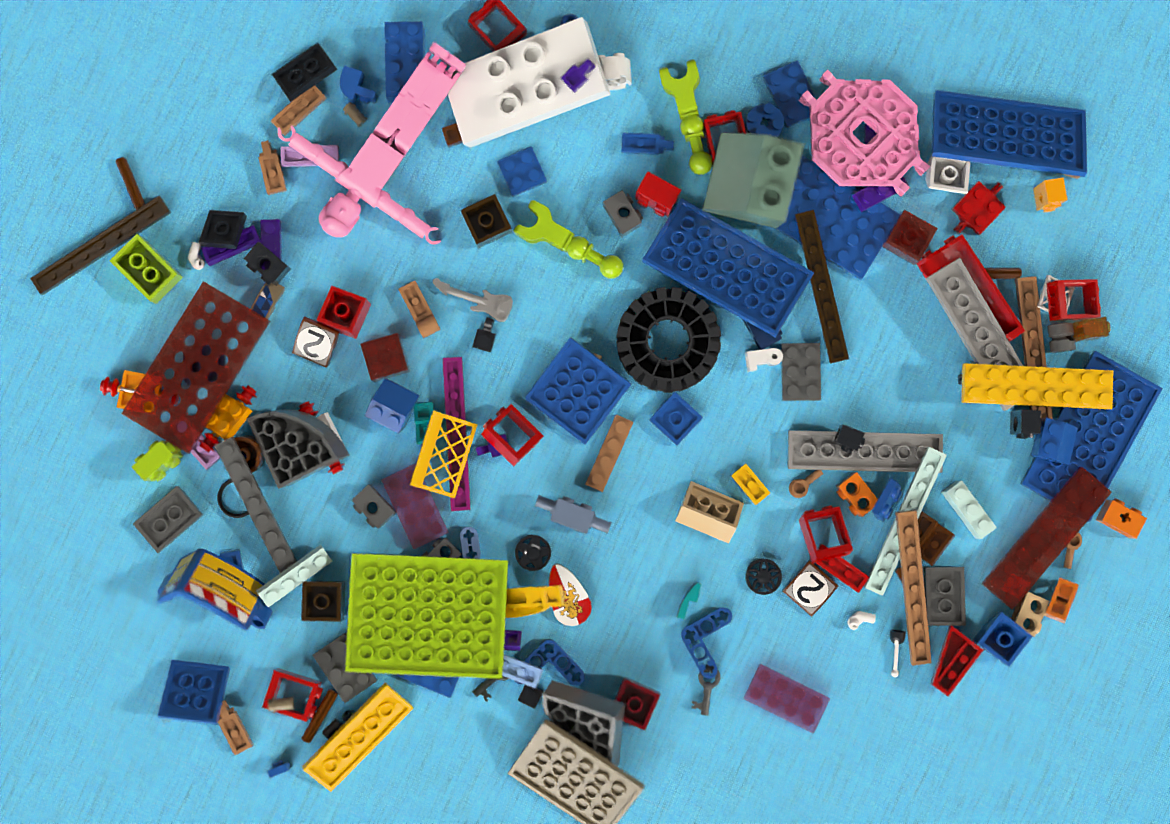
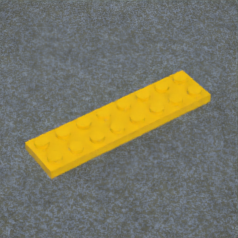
(1037, 386)

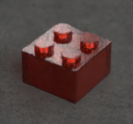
(909, 237)
(385, 357)

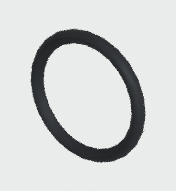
(221, 505)

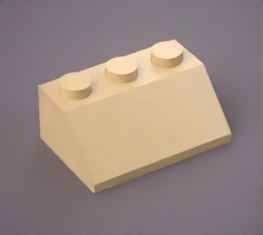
(709, 512)

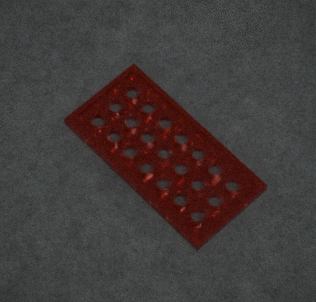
(166, 359)

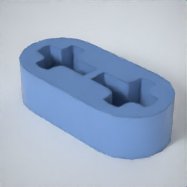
(475, 542)

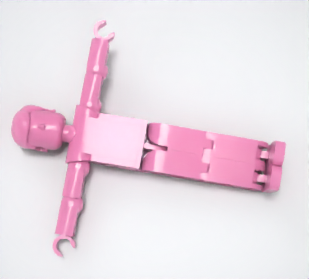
(384, 149)

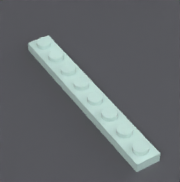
(913, 500)

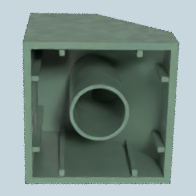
(753, 178)

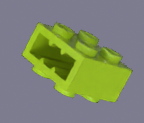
(157, 461)

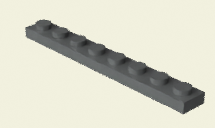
(255, 503)

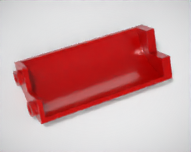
(960, 248)

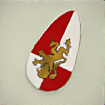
(577, 603)

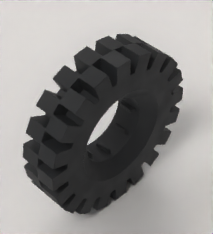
(662, 373)

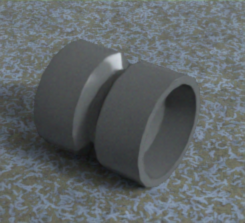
(1061, 337)

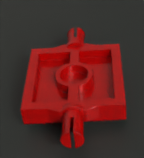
(978, 208)

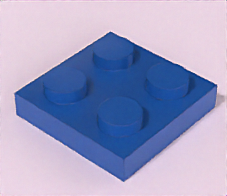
(522, 171)
(675, 418)
(890, 495)

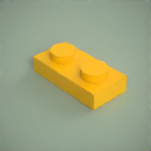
(750, 484)

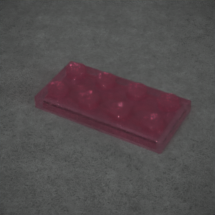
(414, 508)
(786, 698)

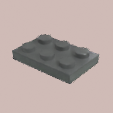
(801, 372)
(168, 519)
(945, 596)
(333, 661)

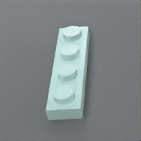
(294, 576)

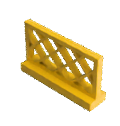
(427, 448)

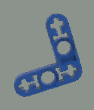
(700, 634)
(553, 657)

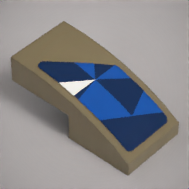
(267, 299)

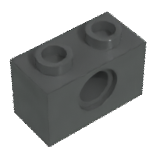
(623, 224)
(384, 511)

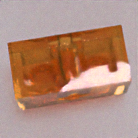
(1091, 329)

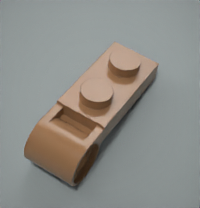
(419, 309)

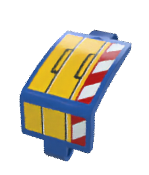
(218, 587)

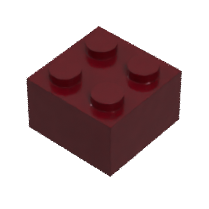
(638, 702)

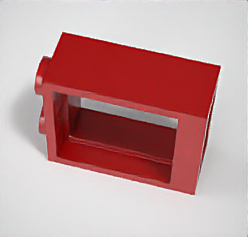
(489, 6)
(713, 120)
(1057, 299)
(501, 445)
(845, 546)
(274, 686)

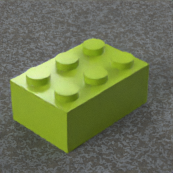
(146, 268)

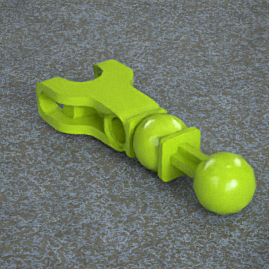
(691, 123)
(563, 239)

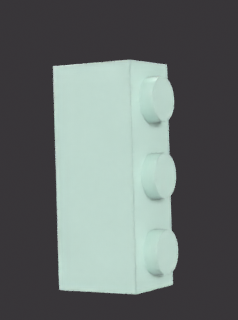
(968, 509)

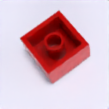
(657, 194)
(344, 311)

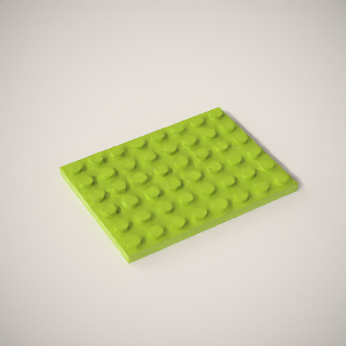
(426, 616)

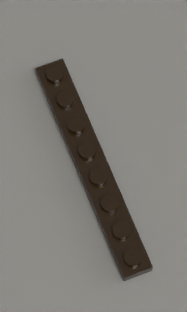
(100, 245)
(821, 286)

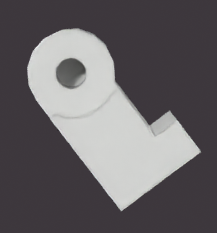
(761, 357)

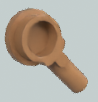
(799, 487)
(1073, 545)

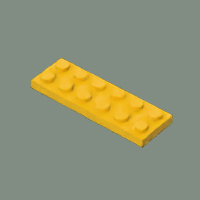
(357, 737)

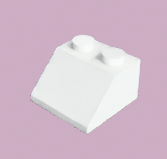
(948, 175)

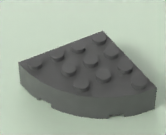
(295, 444)
(586, 717)

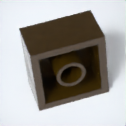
(486, 221)
(323, 601)

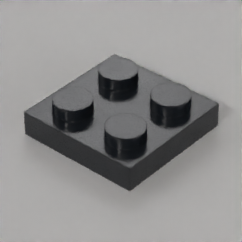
(222, 229)

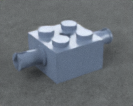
(572, 515)

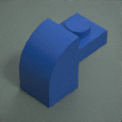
(351, 86)

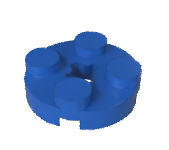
(767, 112)

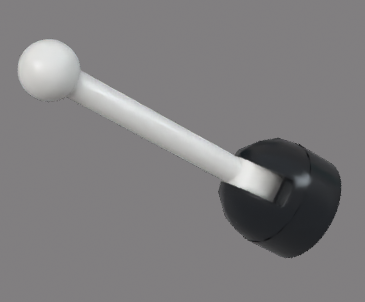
(896, 637)

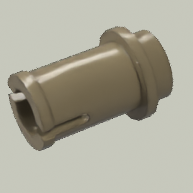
(351, 110)
(280, 704)

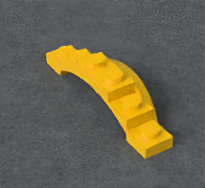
(532, 600)

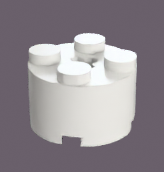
(616, 70)

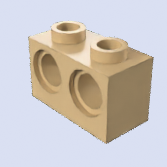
(1024, 611)

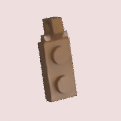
(271, 169)
(234, 729)

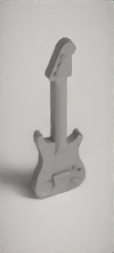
(495, 305)

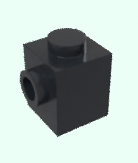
(849, 439)

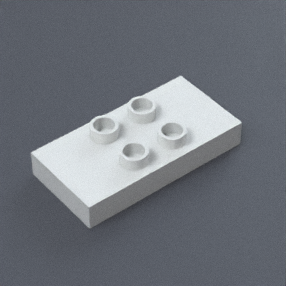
(525, 83)

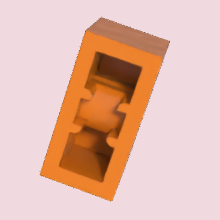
(1111, 517)

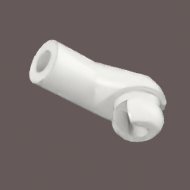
(194, 257)
(859, 617)

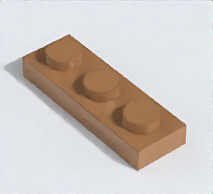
(298, 109)

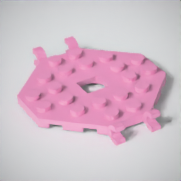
(885, 111)

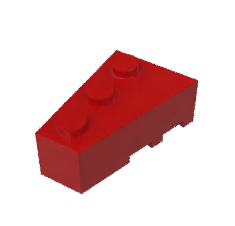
(954, 661)

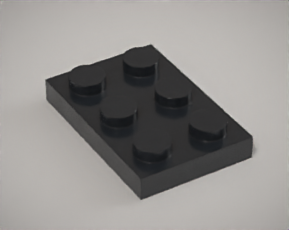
(304, 72)

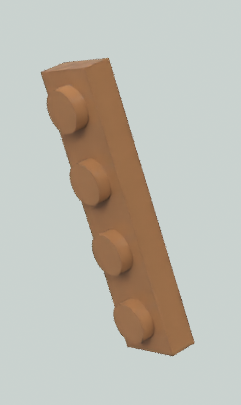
(609, 453)

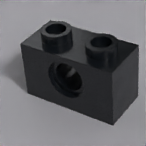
(258, 256)
(1025, 423)

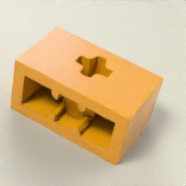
(1050, 194)

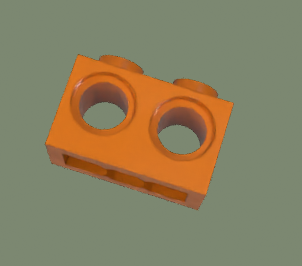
(861, 491)
(1062, 600)

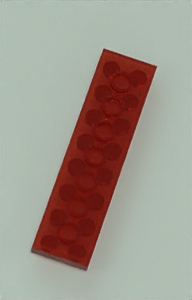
(1046, 537)

